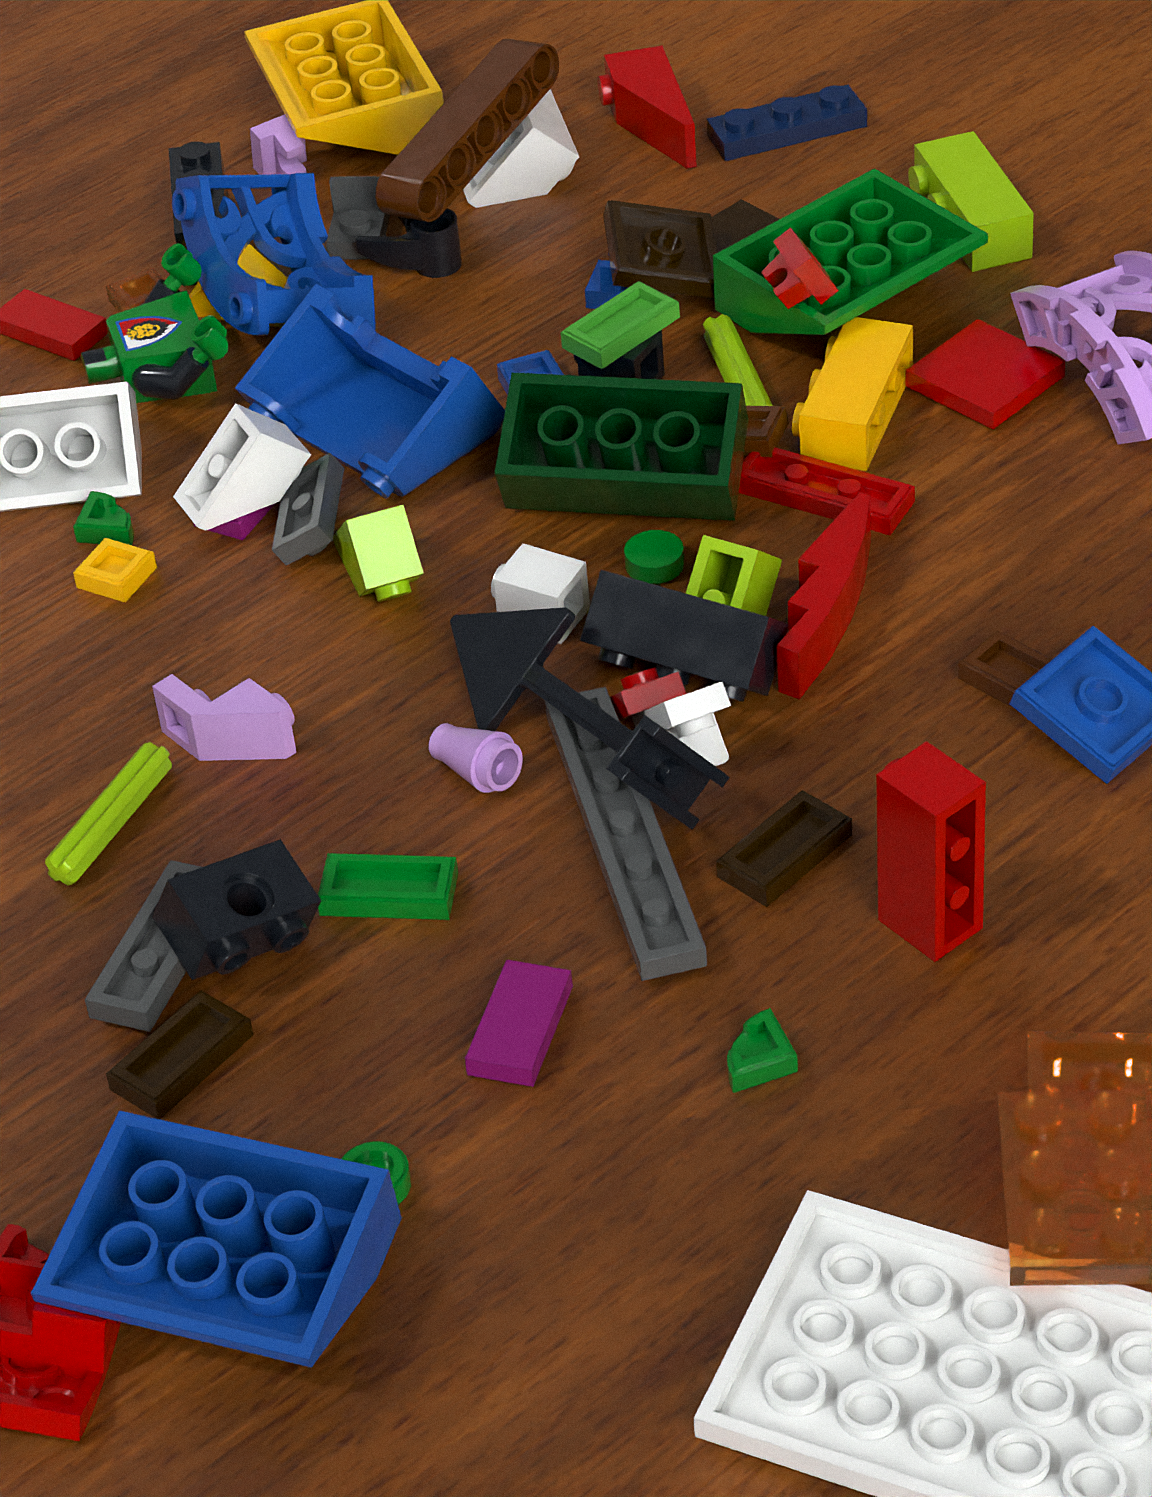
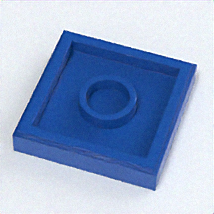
(1092, 703)

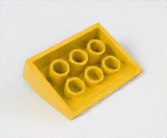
(348, 76)

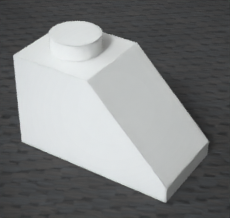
(241, 469)

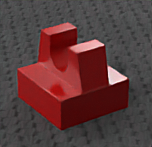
(797, 272)

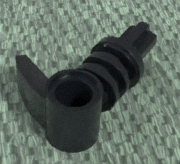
(426, 247)

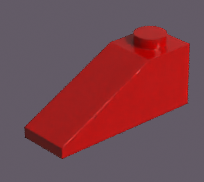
(649, 102)

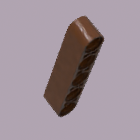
(467, 130)

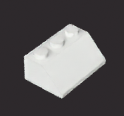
(528, 161)
(69, 444)

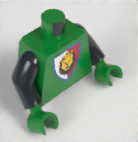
(162, 342)

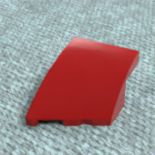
(48, 1354)

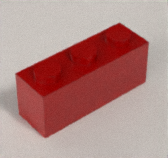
(930, 850)

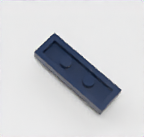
(786, 122)

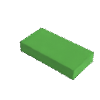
(620, 324)

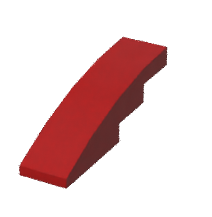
(827, 596)

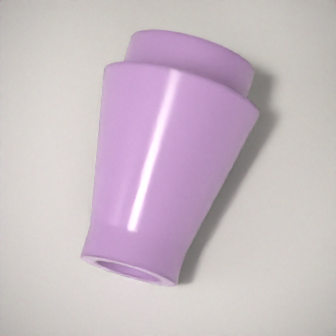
(479, 756)

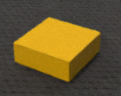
(115, 570)

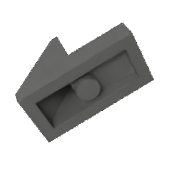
(354, 215)

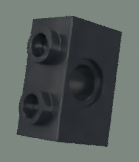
(236, 910)

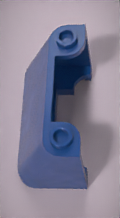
(369, 397)

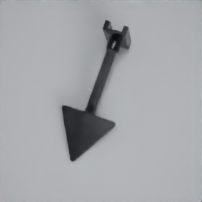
(506, 656)

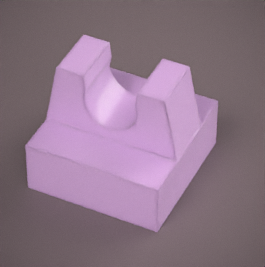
(277, 148)

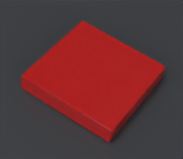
(985, 373)

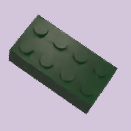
(622, 446)

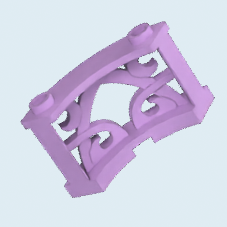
(1067, 324)

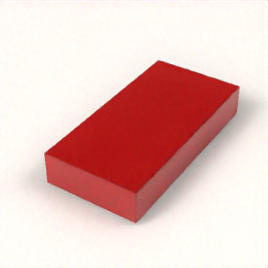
(51, 324)

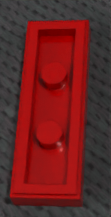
(824, 487)

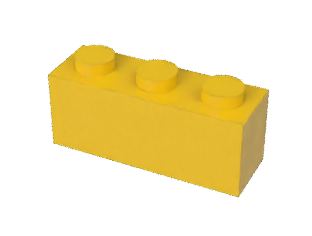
(854, 392)

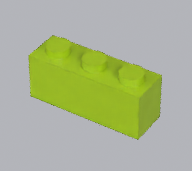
(969, 183)

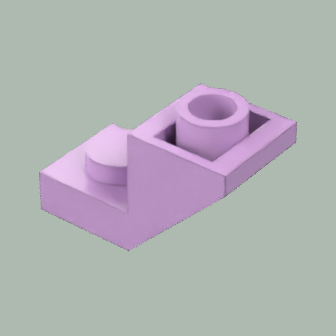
(234, 726)

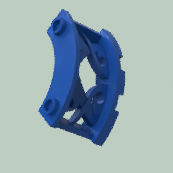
(289, 214)

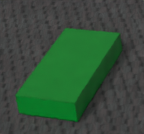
(388, 886)

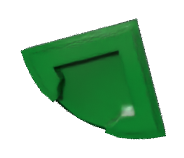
(103, 519)
(760, 1053)

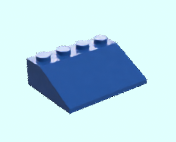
(221, 1239)

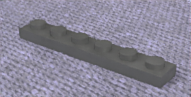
(629, 851)

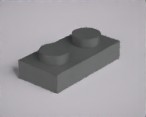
(309, 510)

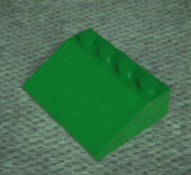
(868, 238)

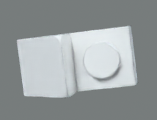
(693, 720)

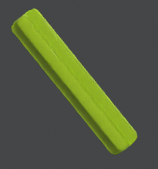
(733, 359)
(108, 814)

